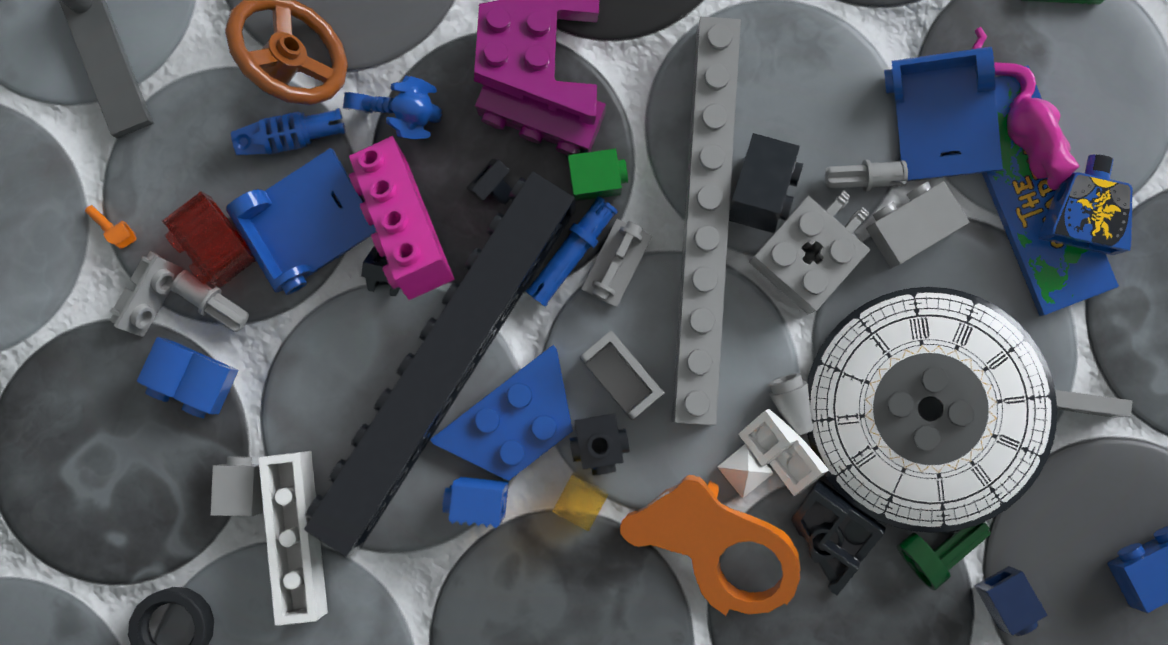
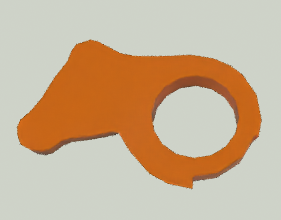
(697, 525)

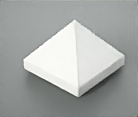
(744, 471)

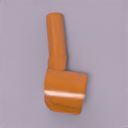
(119, 235)

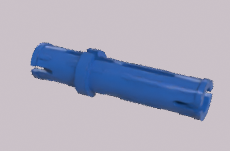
(572, 250)

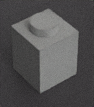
(236, 488)

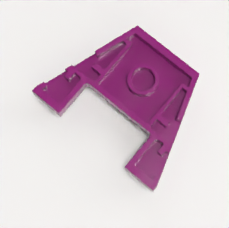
(519, 52)

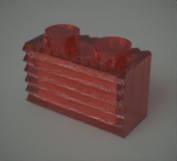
(208, 240)

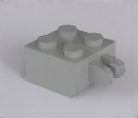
(834, 248)

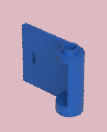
(946, 108)
(299, 223)

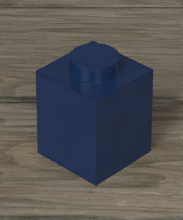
(1011, 601)

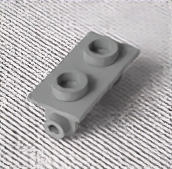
(617, 262)
(138, 308)

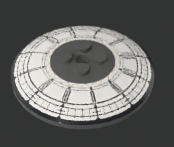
(992, 421)

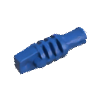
(285, 132)

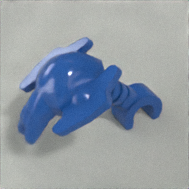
(410, 106)

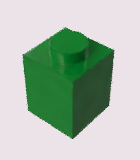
(597, 174)

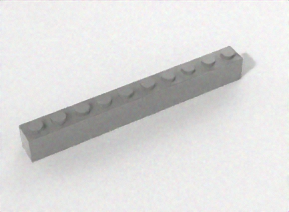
(706, 221)

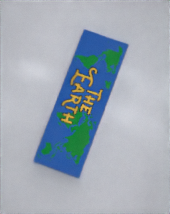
(1053, 271)

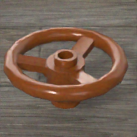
(285, 54)

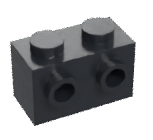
(763, 183)

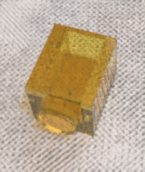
(580, 501)

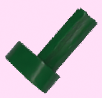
(934, 565)

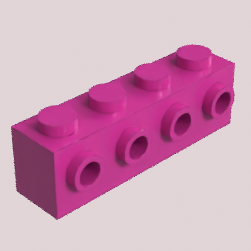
(400, 219)

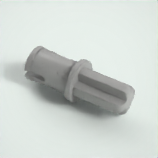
(867, 175)
(209, 301)

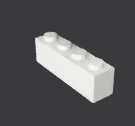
(292, 552)

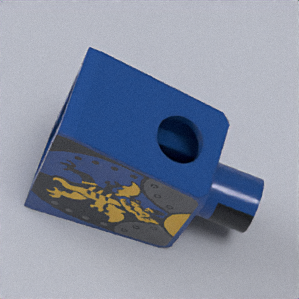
(1091, 210)

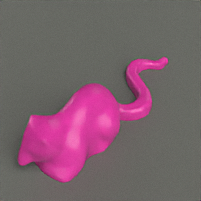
(1035, 126)

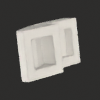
(782, 448)

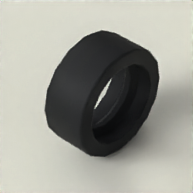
(193, 602)

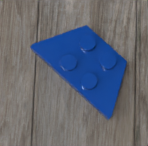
(513, 421)

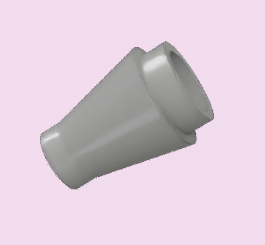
(792, 401)

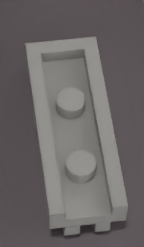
(1093, 404)

